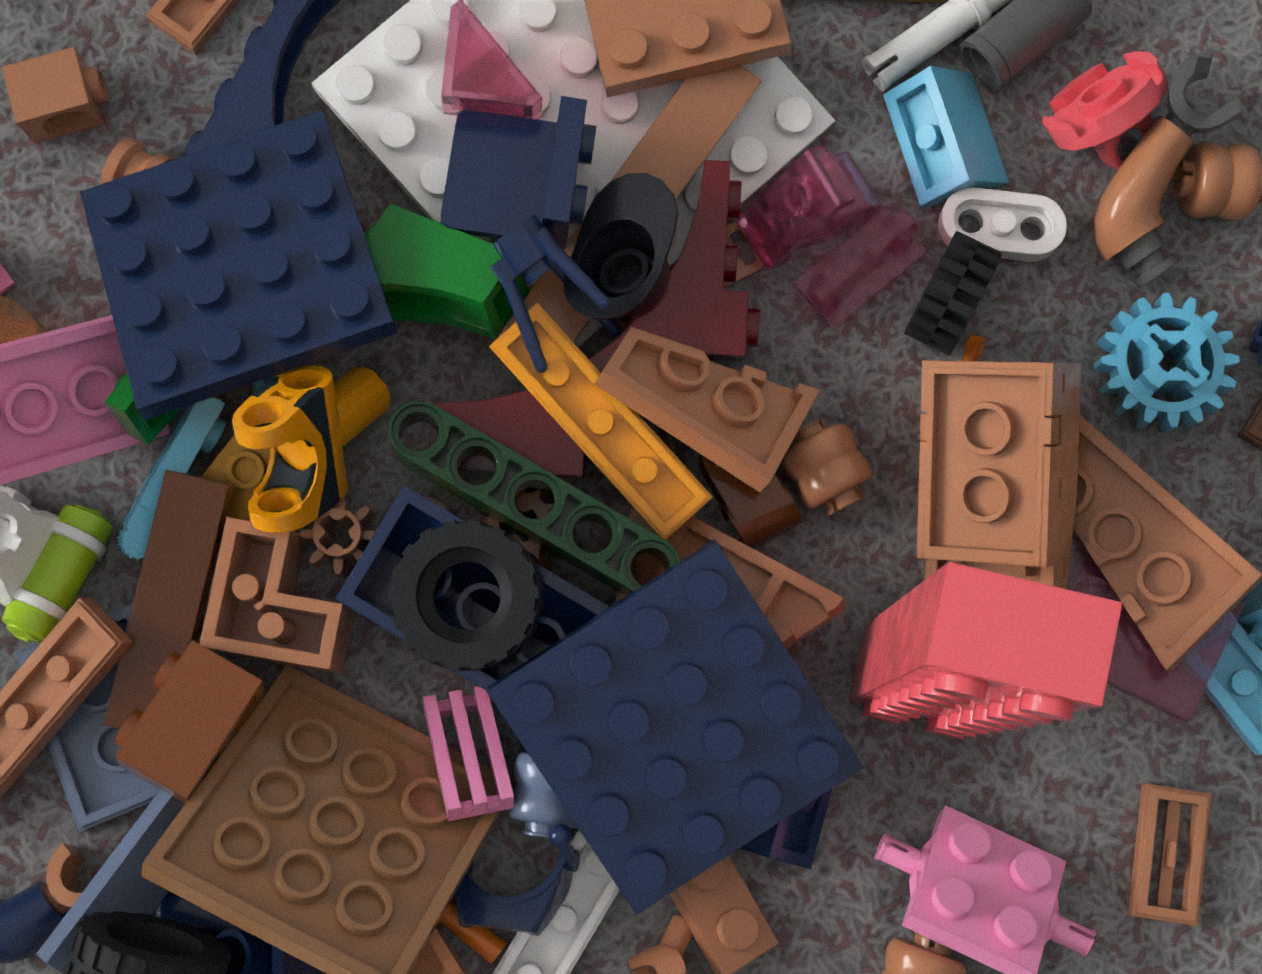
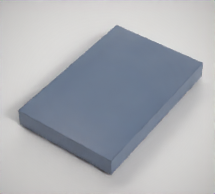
(86, 753)

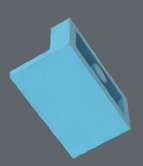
(944, 134)

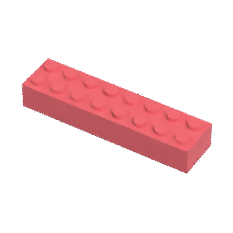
(985, 654)

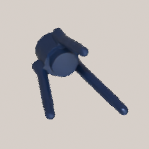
(532, 252)

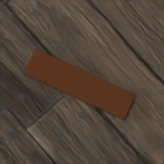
(170, 586)

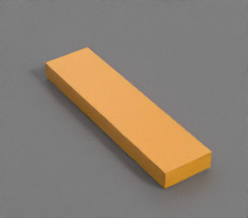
(603, 426)

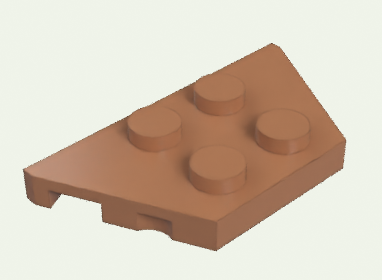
(787, 599)

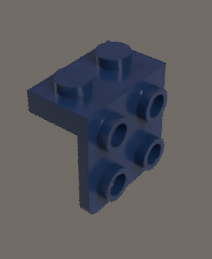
(517, 168)

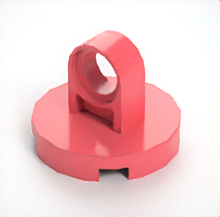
(1105, 105)

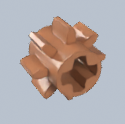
(324, 540)

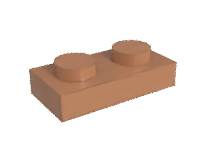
(724, 917)

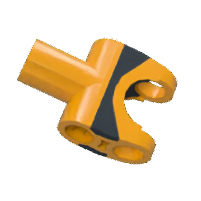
(305, 426)

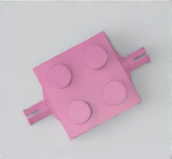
(985, 894)

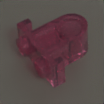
(809, 205)

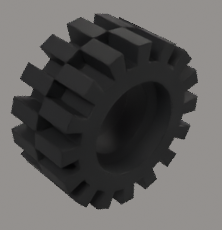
(953, 293)

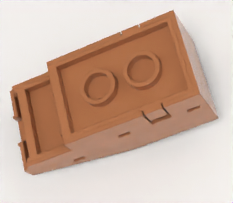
(999, 467)

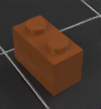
(188, 721)

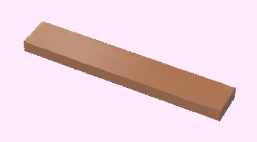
(670, 151)

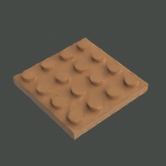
(324, 832)

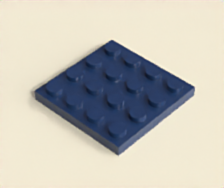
(235, 265)
(674, 727)

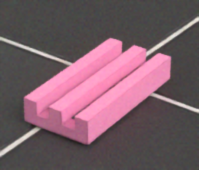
(458, 707)

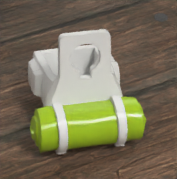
(45, 561)

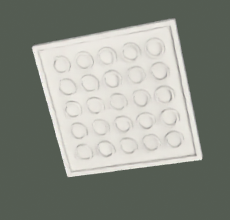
(393, 103)

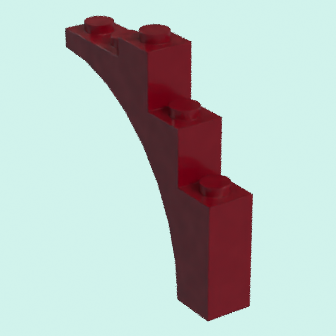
(690, 312)

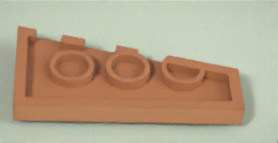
(1154, 551)

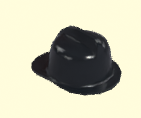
(625, 247)

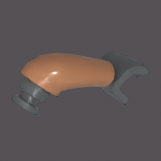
(1132, 201)

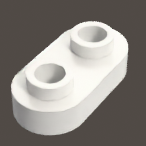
(1000, 221)

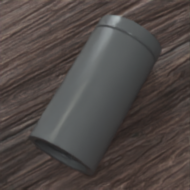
(1019, 37)

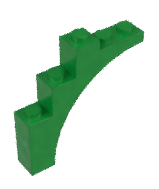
(426, 277)

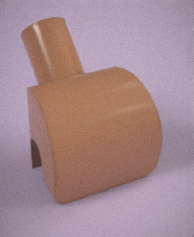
(666, 956)

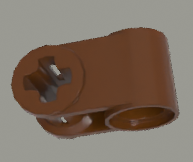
(753, 513)

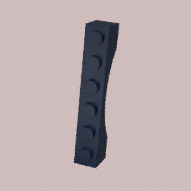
(260, 85)

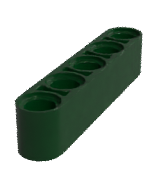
(514, 475)

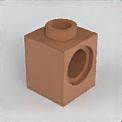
(56, 94)

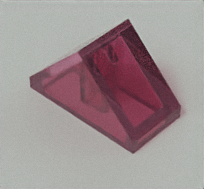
(481, 74)

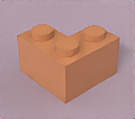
(255, 606)

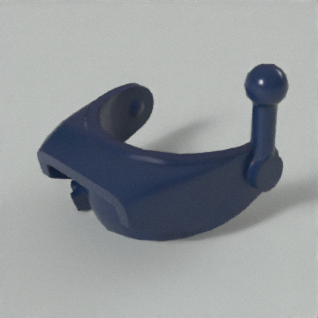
(523, 912)

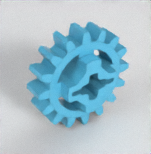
(1186, 377)

